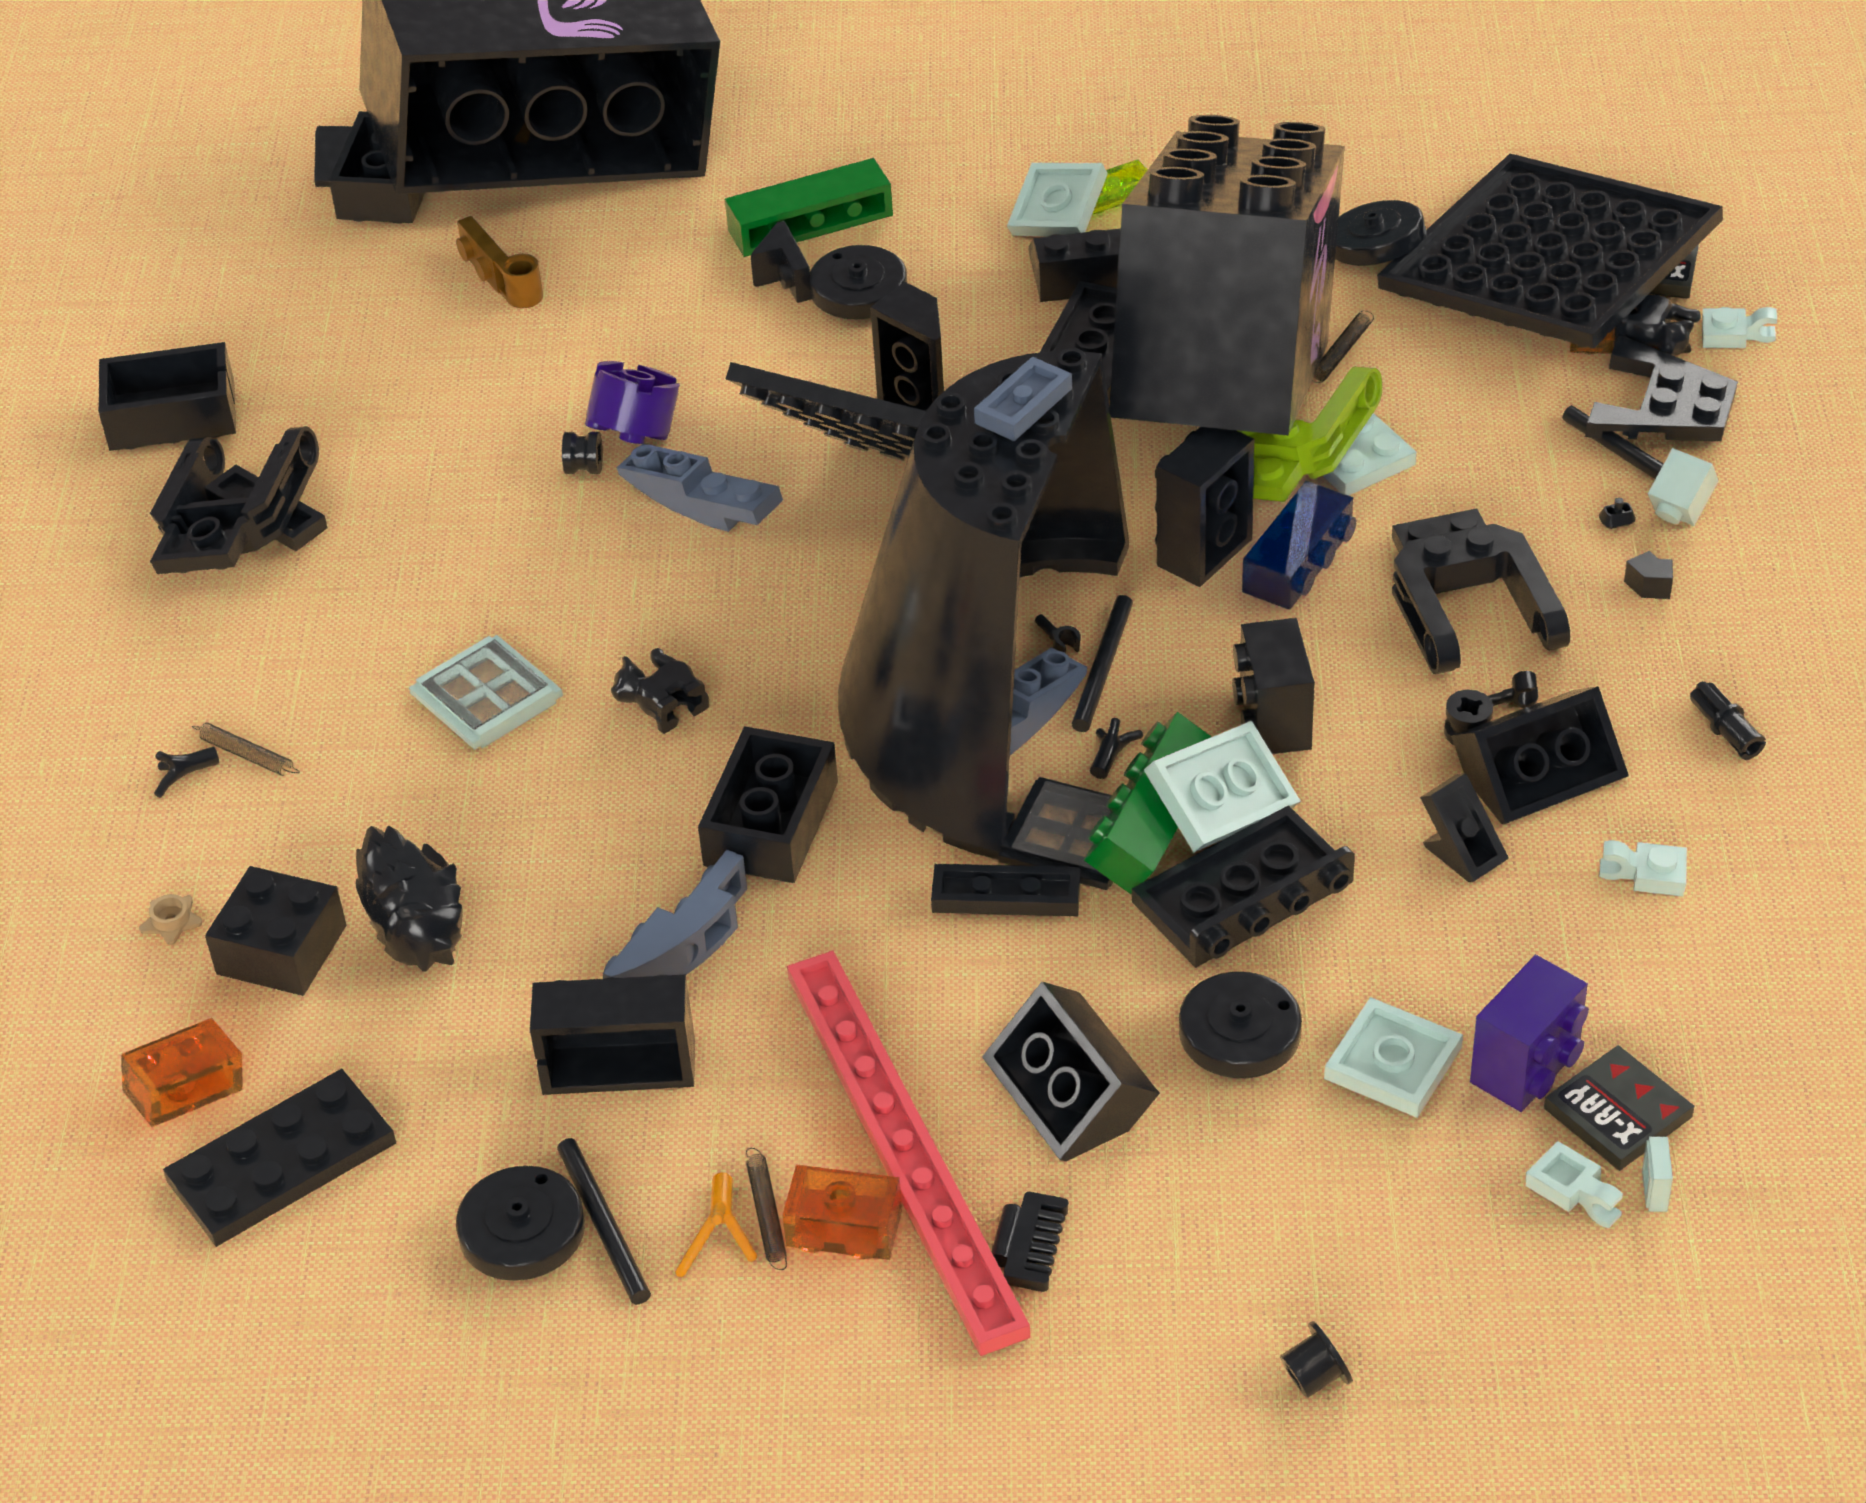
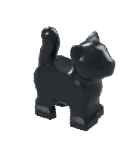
(1652, 325)
(662, 691)

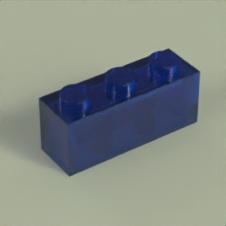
(1298, 545)

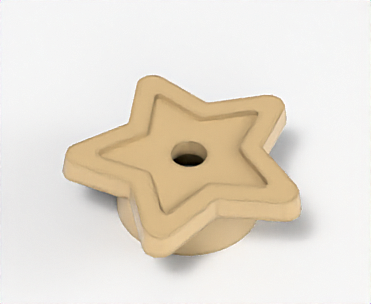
(166, 907)

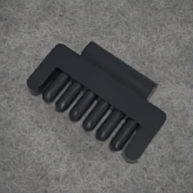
(1019, 1235)

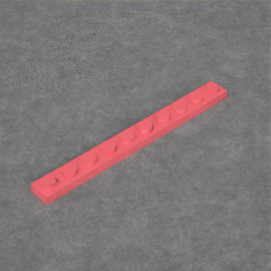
(909, 1153)

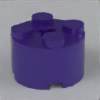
(632, 401)

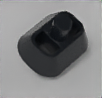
(1617, 514)

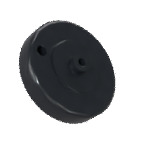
(1379, 232)
(855, 279)
(1240, 1024)
(520, 1223)

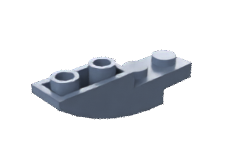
(691, 488)
(1040, 691)
(693, 933)

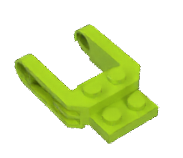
(1318, 445)

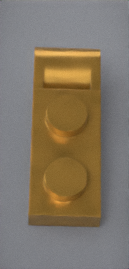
(513, 276)

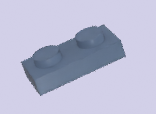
(1023, 398)

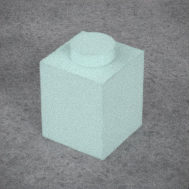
(1682, 488)

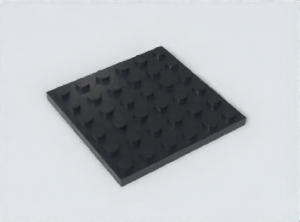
(1551, 249)
(840, 414)

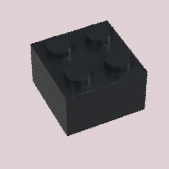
(1275, 684)
(276, 930)

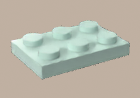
(1221, 785)

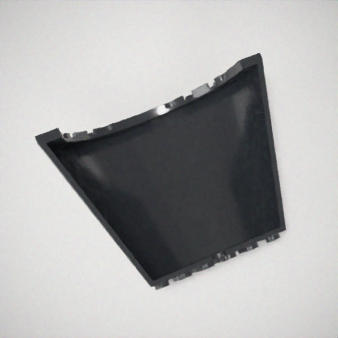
(937, 630)

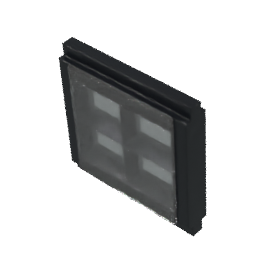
(1056, 828)

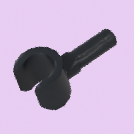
(1060, 636)
(1523, 691)

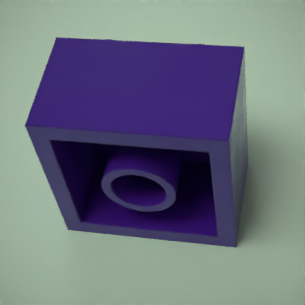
(1529, 1033)

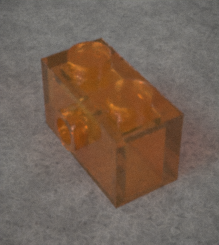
(181, 1072)
(842, 1212)

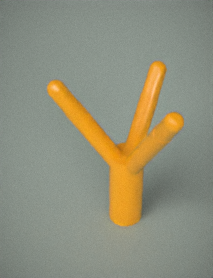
(719, 1213)

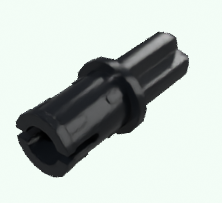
(1727, 720)

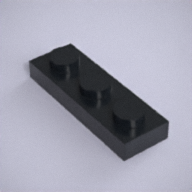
(303, 525)
(1006, 890)

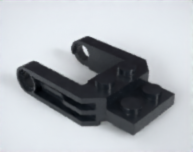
(216, 532)
(1463, 553)

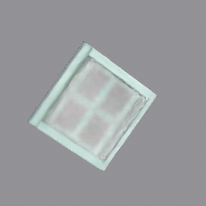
(485, 691)

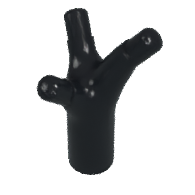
(1110, 746)
(183, 764)

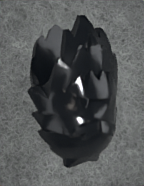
(409, 898)

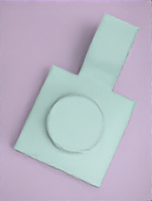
(1731, 327)
(1652, 866)
(1572, 1179)

